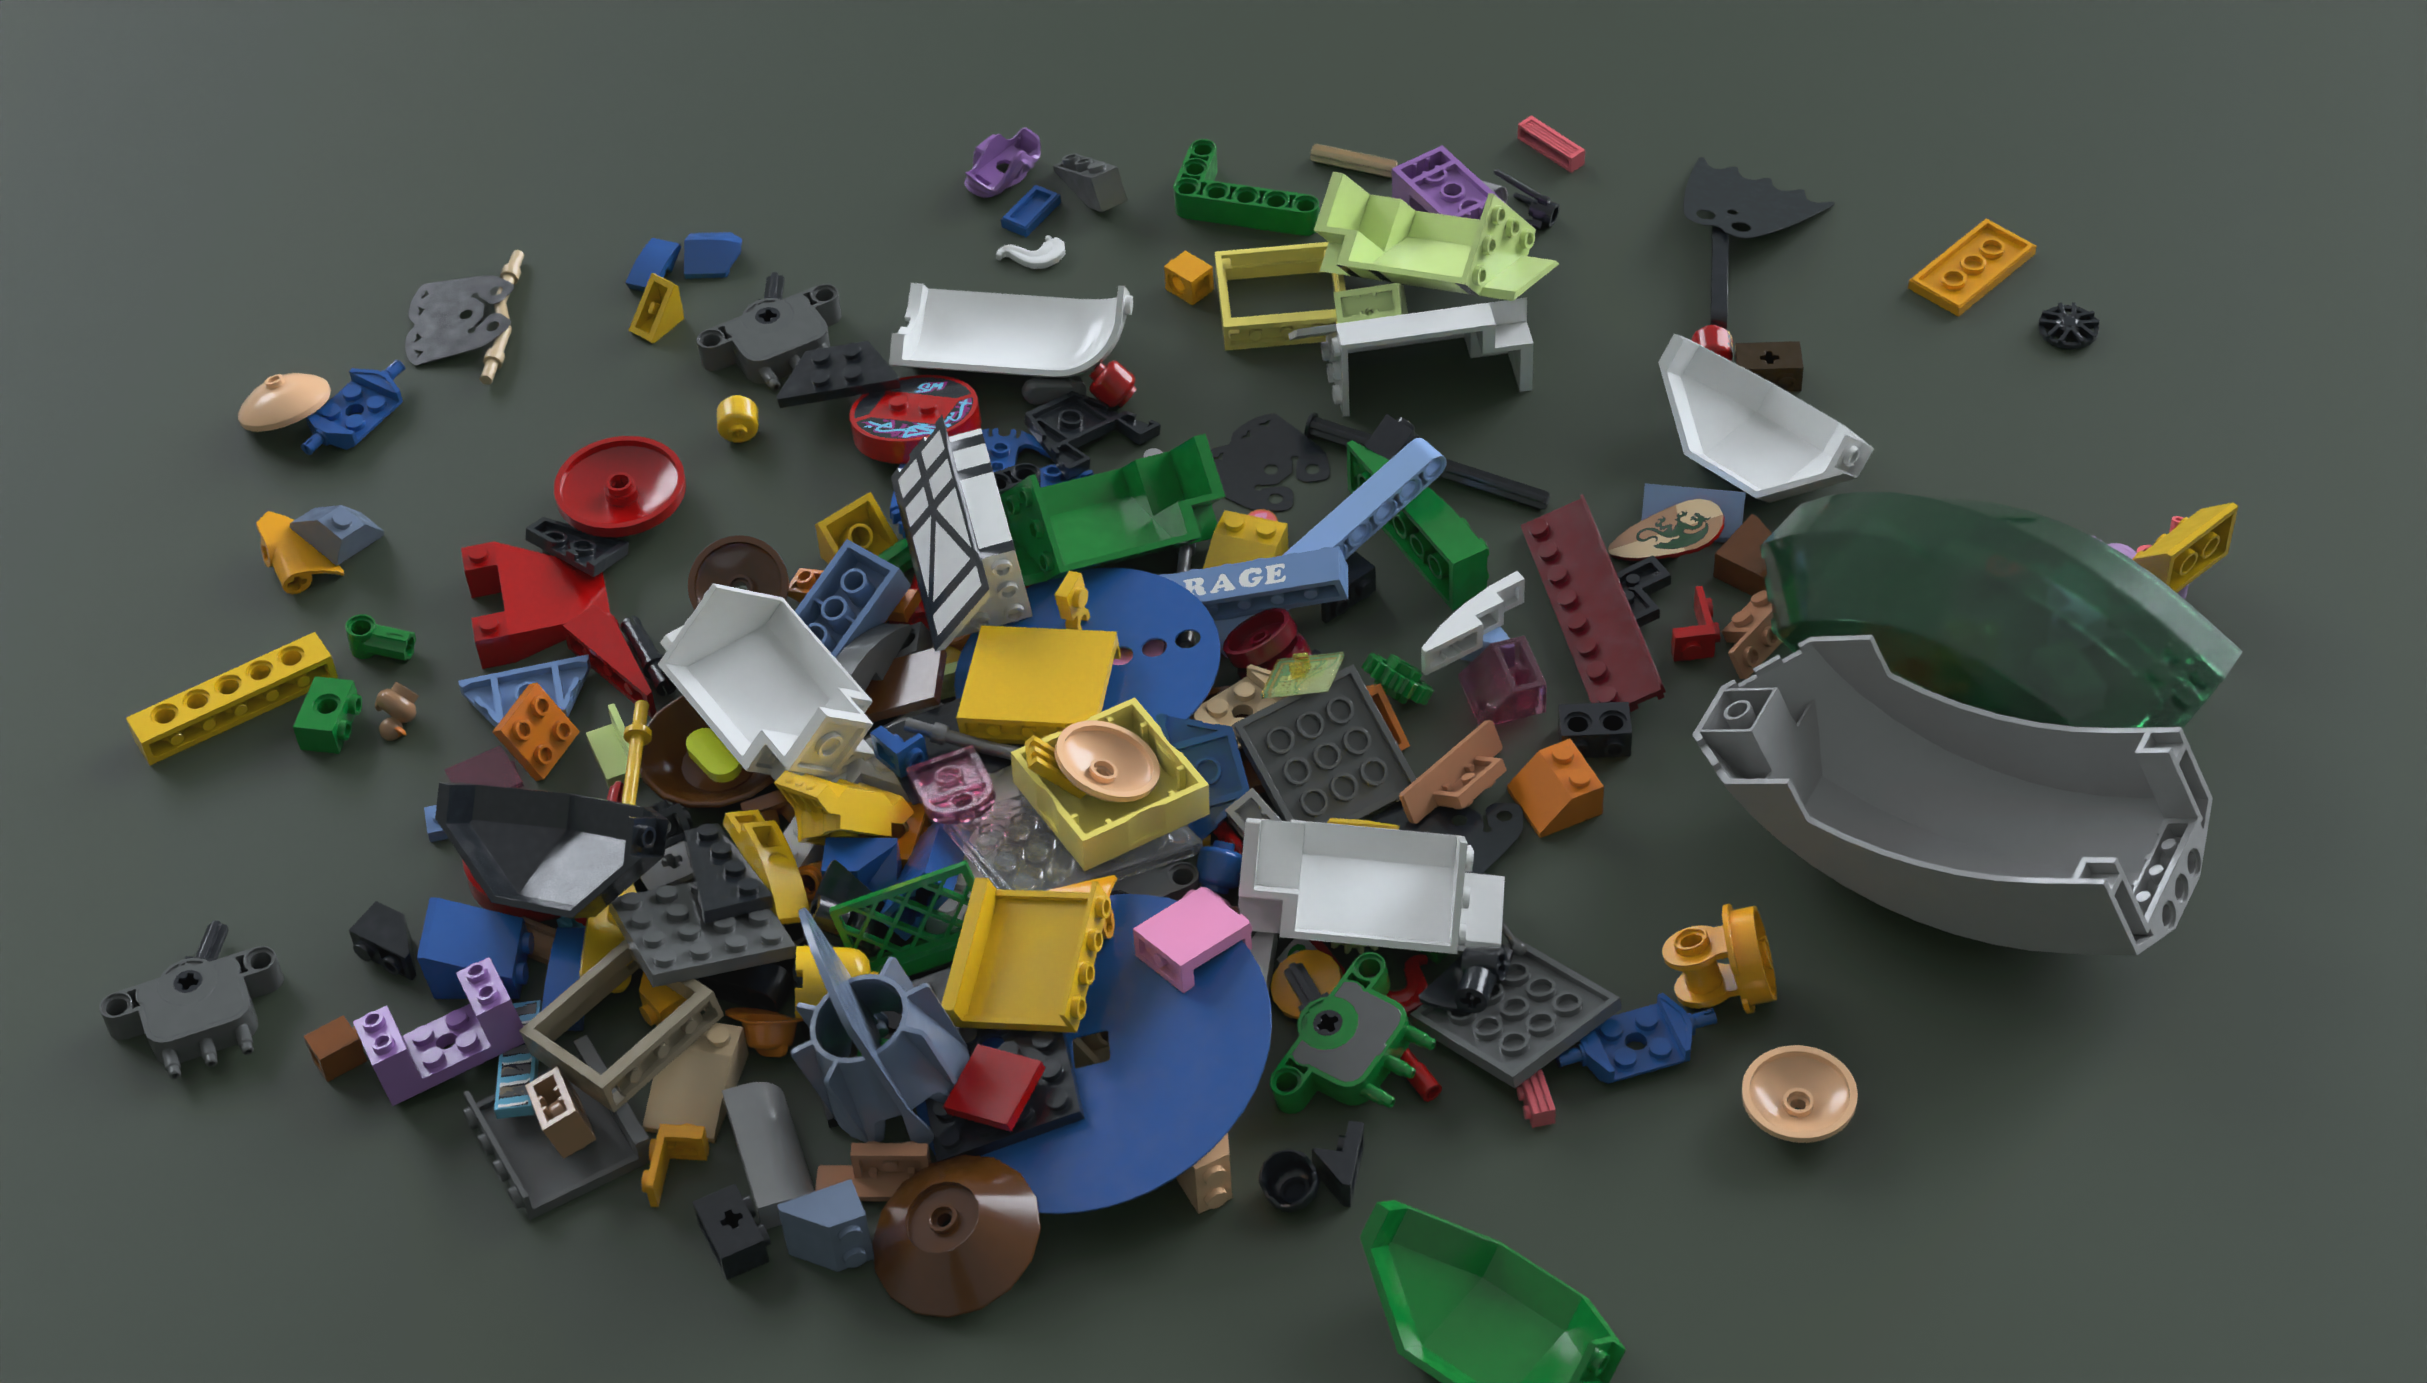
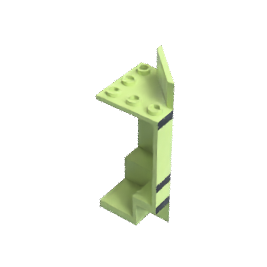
(1396, 244)

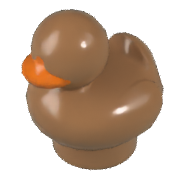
(400, 705)

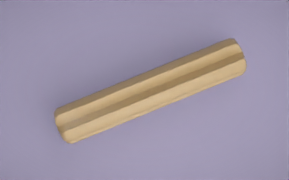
(1352, 160)

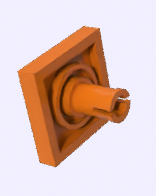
(536, 731)

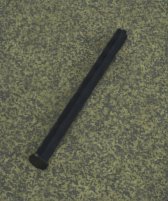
(1453, 471)

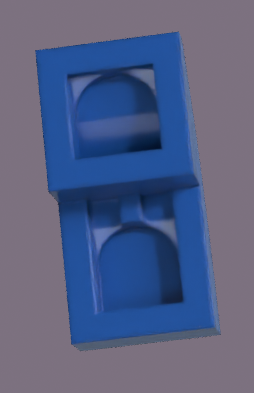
(656, 258)

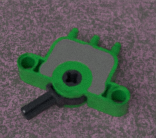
(1345, 1039)

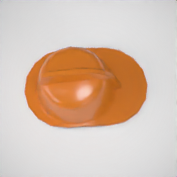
(766, 1030)

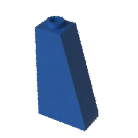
(932, 852)

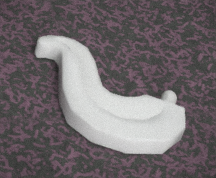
(1047, 255)

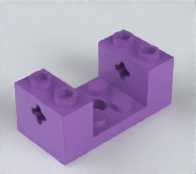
(1440, 185)
(417, 1059)

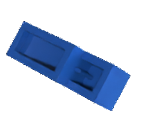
(564, 966)

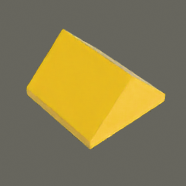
(858, 522)

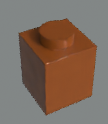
(335, 1048)

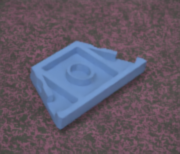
(498, 691)

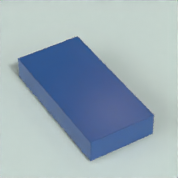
(1030, 211)

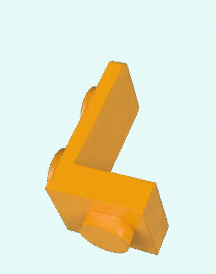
(672, 1142)

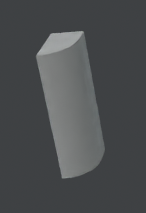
(767, 1147)

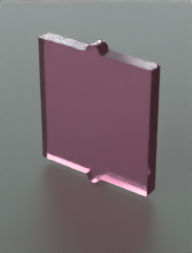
(486, 769)

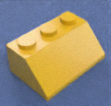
(2191, 546)

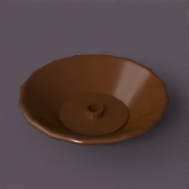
(676, 777)
(972, 1257)

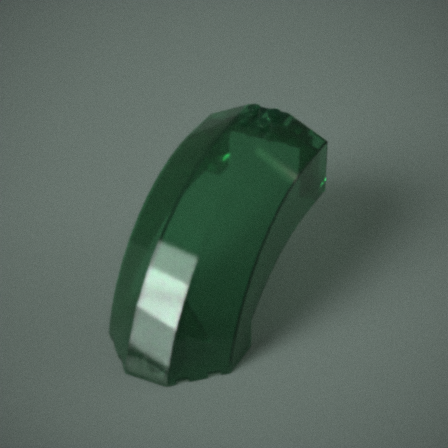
(1995, 609)

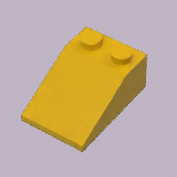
(1245, 538)

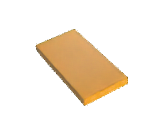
(1972, 267)

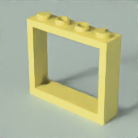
(1268, 262)

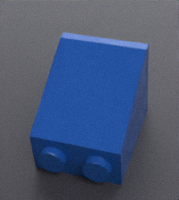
(466, 934)

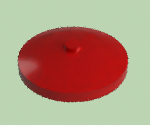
(619, 486)

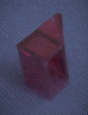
(1504, 682)

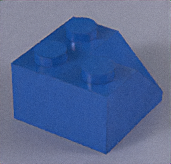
(870, 860)

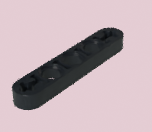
(1719, 278)

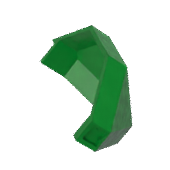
(1479, 1308)

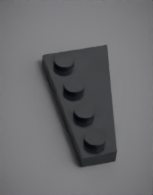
(723, 876)

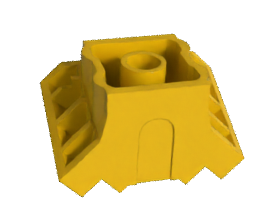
(841, 808)

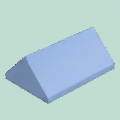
(1663, 496)

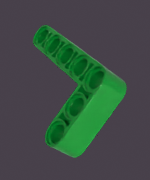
(1234, 204)

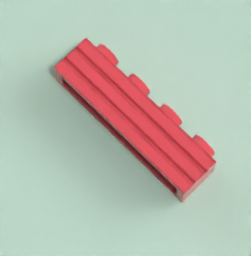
(1551, 144)
(1537, 1100)

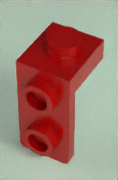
(1698, 640)

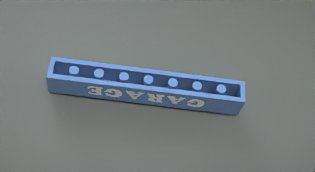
(1269, 583)

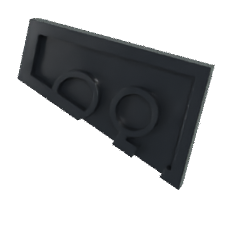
(579, 549)

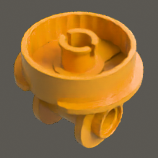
(1709, 982)

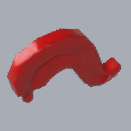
(1415, 982)

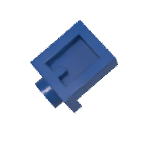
(896, 753)

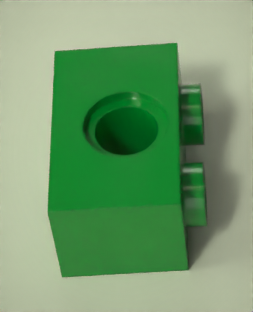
(327, 715)

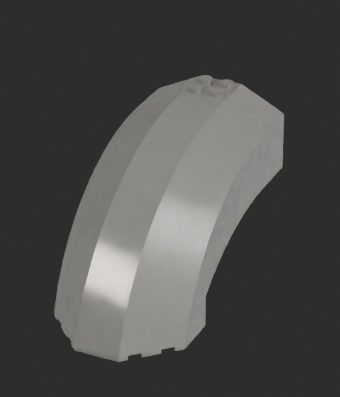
(1961, 810)

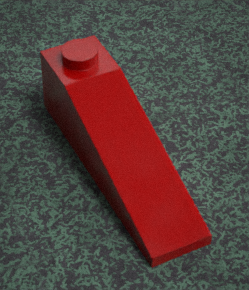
(609, 654)

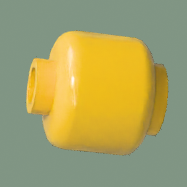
(737, 417)

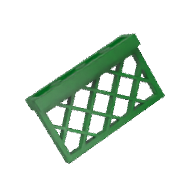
(919, 955)

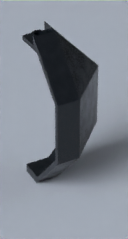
(550, 847)

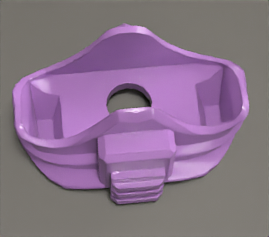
(1019, 152)

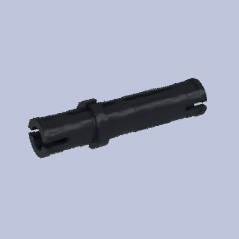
(646, 654)

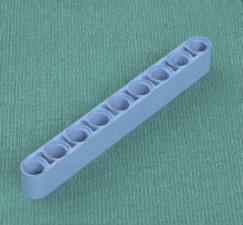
(1367, 508)

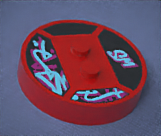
(895, 420)

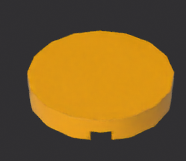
(1320, 967)

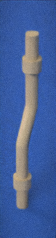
(494, 356)

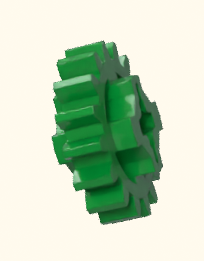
(1398, 678)

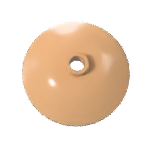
(283, 401)
(1107, 761)
(1799, 1079)

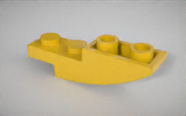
(771, 859)

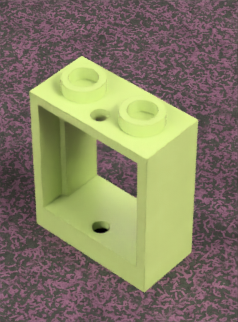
(1361, 302)

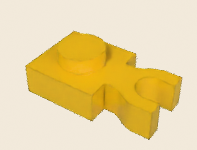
(1072, 599)

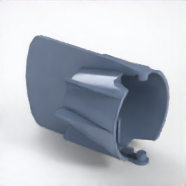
(889, 1079)

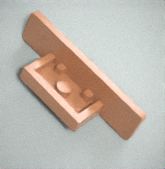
(1752, 634)
(1457, 775)
(876, 1168)

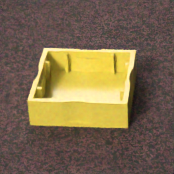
(1104, 829)

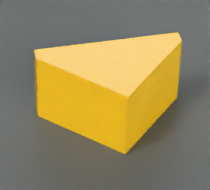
(658, 309)

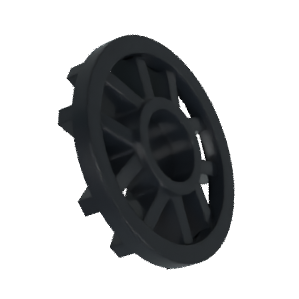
(2068, 326)

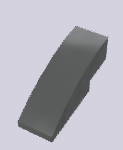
(873, 652)

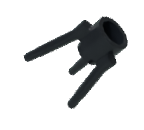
(1541, 208)

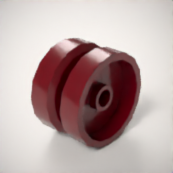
(1264, 640)

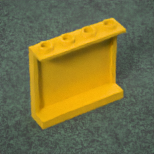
(1034, 681)
(1025, 958)

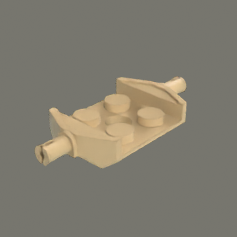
(1238, 699)

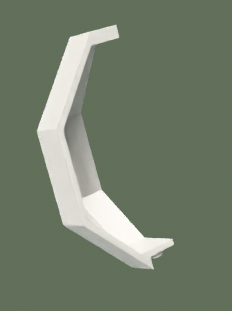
(1754, 428)

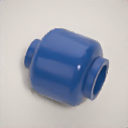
(1219, 867)

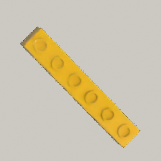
(230, 698)

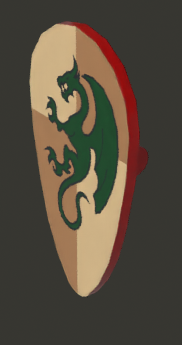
(1671, 532)

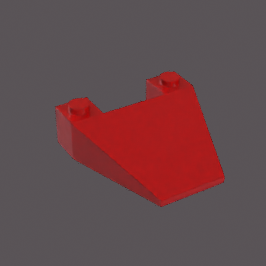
(537, 598)

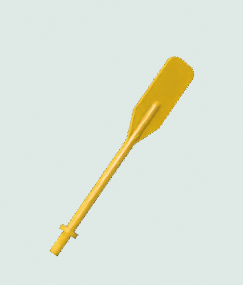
(602, 931)

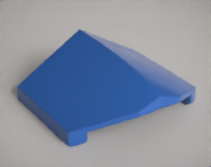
(710, 254)

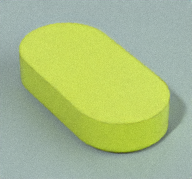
(712, 755)

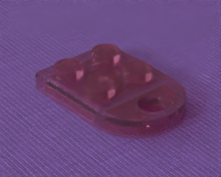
(953, 786)

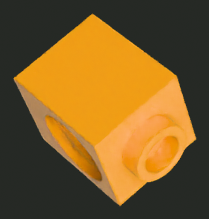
(1189, 277)

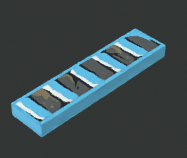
(516, 1070)

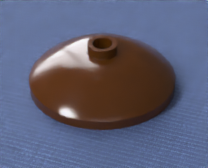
(737, 563)

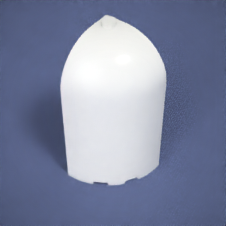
(1008, 332)

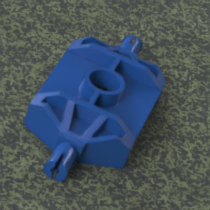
(368, 393)
(1662, 1029)

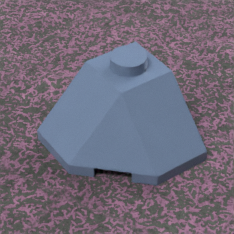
(336, 531)

